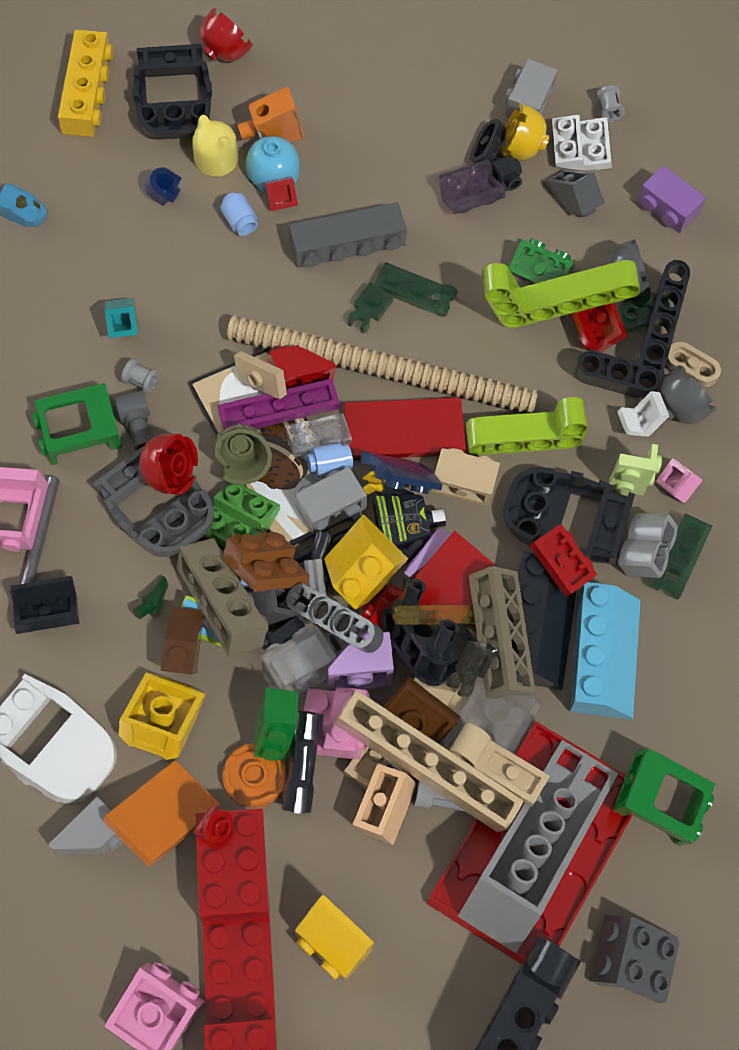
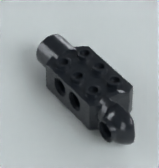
(535, 987)

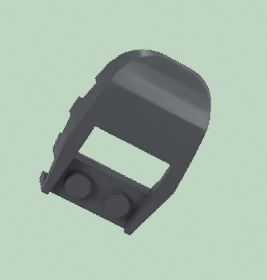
(173, 527)

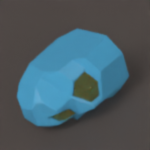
(21, 206)

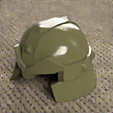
(243, 454)

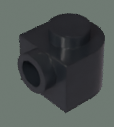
(507, 172)

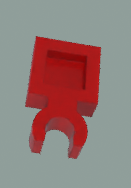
(384, 598)

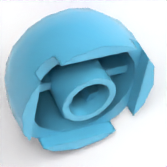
(271, 160)

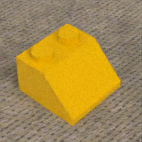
(363, 563)
(333, 939)

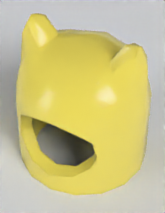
(214, 147)

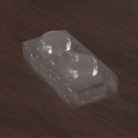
(318, 433)

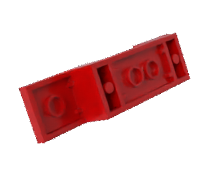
(237, 937)

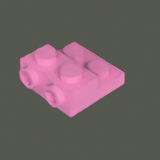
(334, 740)
(154, 1009)

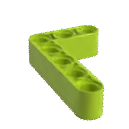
(557, 296)

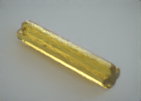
(433, 614)

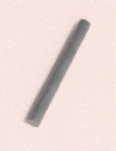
(35, 554)

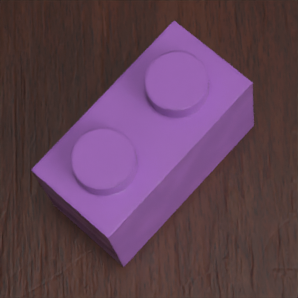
(671, 199)

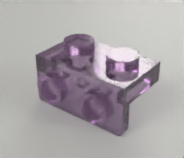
(470, 187)

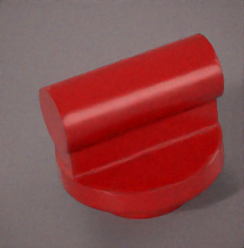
(214, 825)

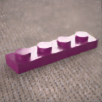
(268, 410)

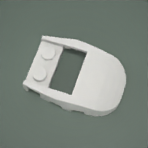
(75, 757)

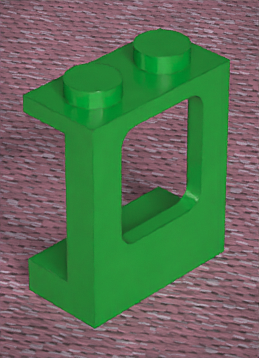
(101, 417)
(641, 789)

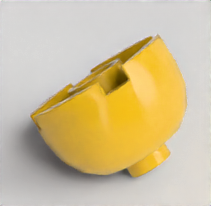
(525, 134)

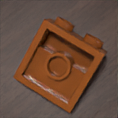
(264, 561)

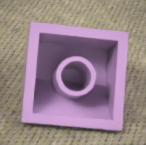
(362, 669)

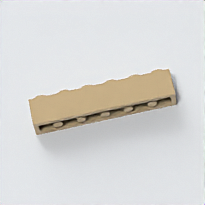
(428, 762)

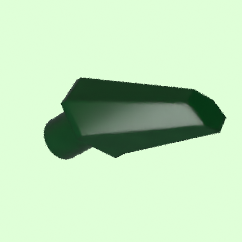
(152, 599)

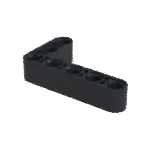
(652, 342)

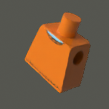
(273, 116)

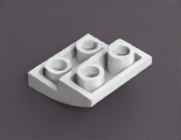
(581, 143)

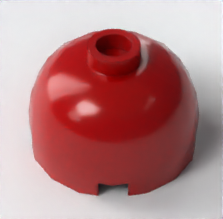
(222, 38)
(168, 463)

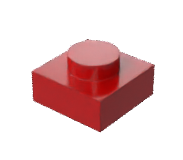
(281, 193)

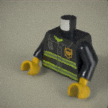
(402, 516)

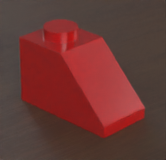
(301, 365)

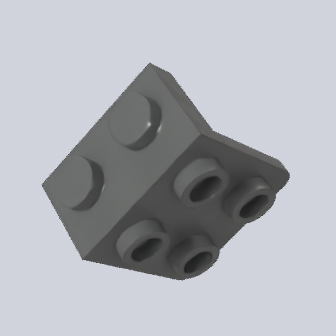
(635, 957)

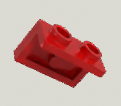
(599, 327)

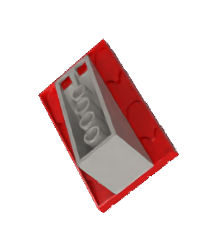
(543, 867)

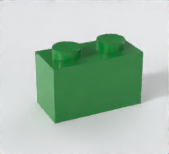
(275, 724)

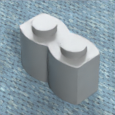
(648, 545)

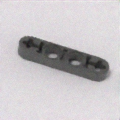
(333, 618)

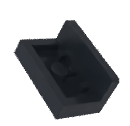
(44, 604)

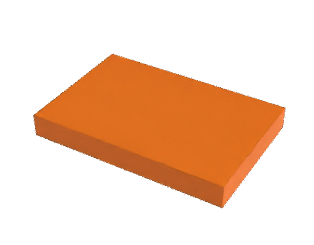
(160, 813)

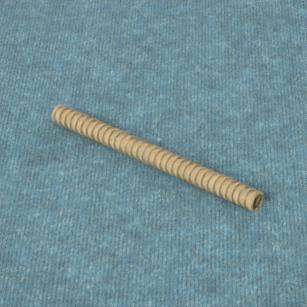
(385, 365)

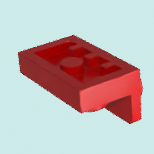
(563, 560)

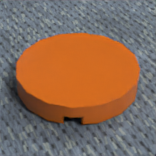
(253, 780)

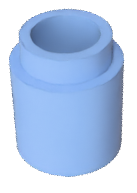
(239, 214)
(329, 458)

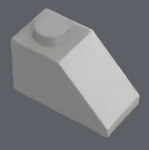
(86, 833)

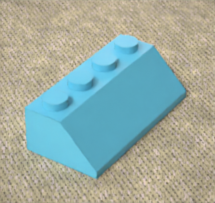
(605, 652)

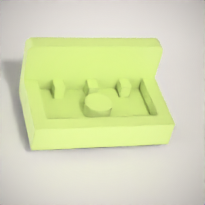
(635, 473)

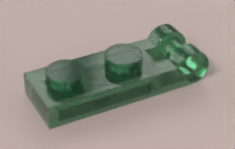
(416, 289)
(684, 554)

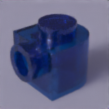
(162, 185)

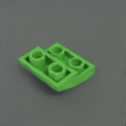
(240, 512)

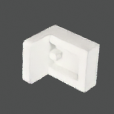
(645, 416)

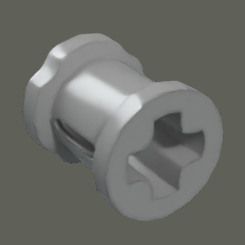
(610, 102)
(140, 376)

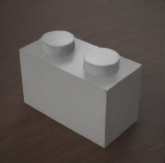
(532, 87)
(330, 500)

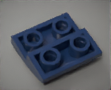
(401, 472)

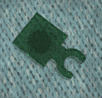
(370, 304)

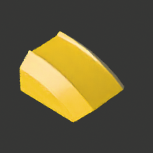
(160, 715)

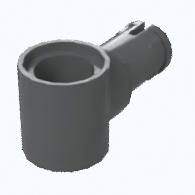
(134, 412)

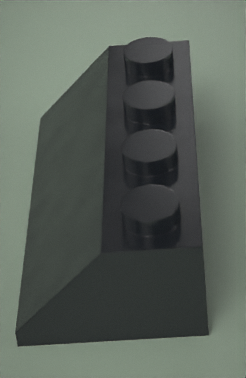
(547, 622)

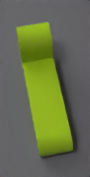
(529, 431)

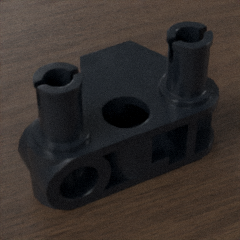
(427, 649)

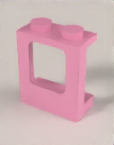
(22, 487)

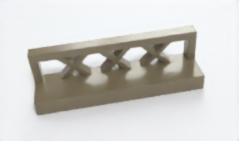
(494, 627)

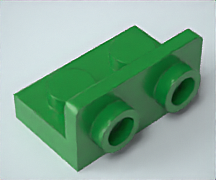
(539, 264)

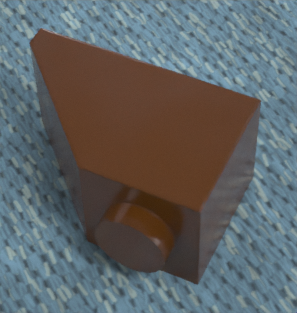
(182, 641)

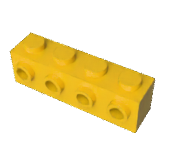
(84, 83)

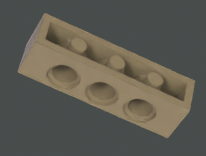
(222, 597)

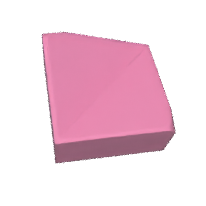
(678, 480)

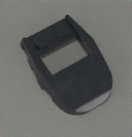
(176, 117)
(540, 500)

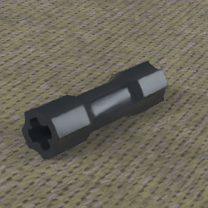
(299, 785)

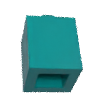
(121, 317)

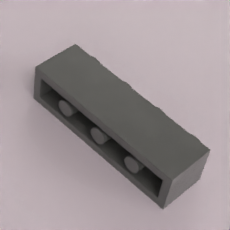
(347, 235)

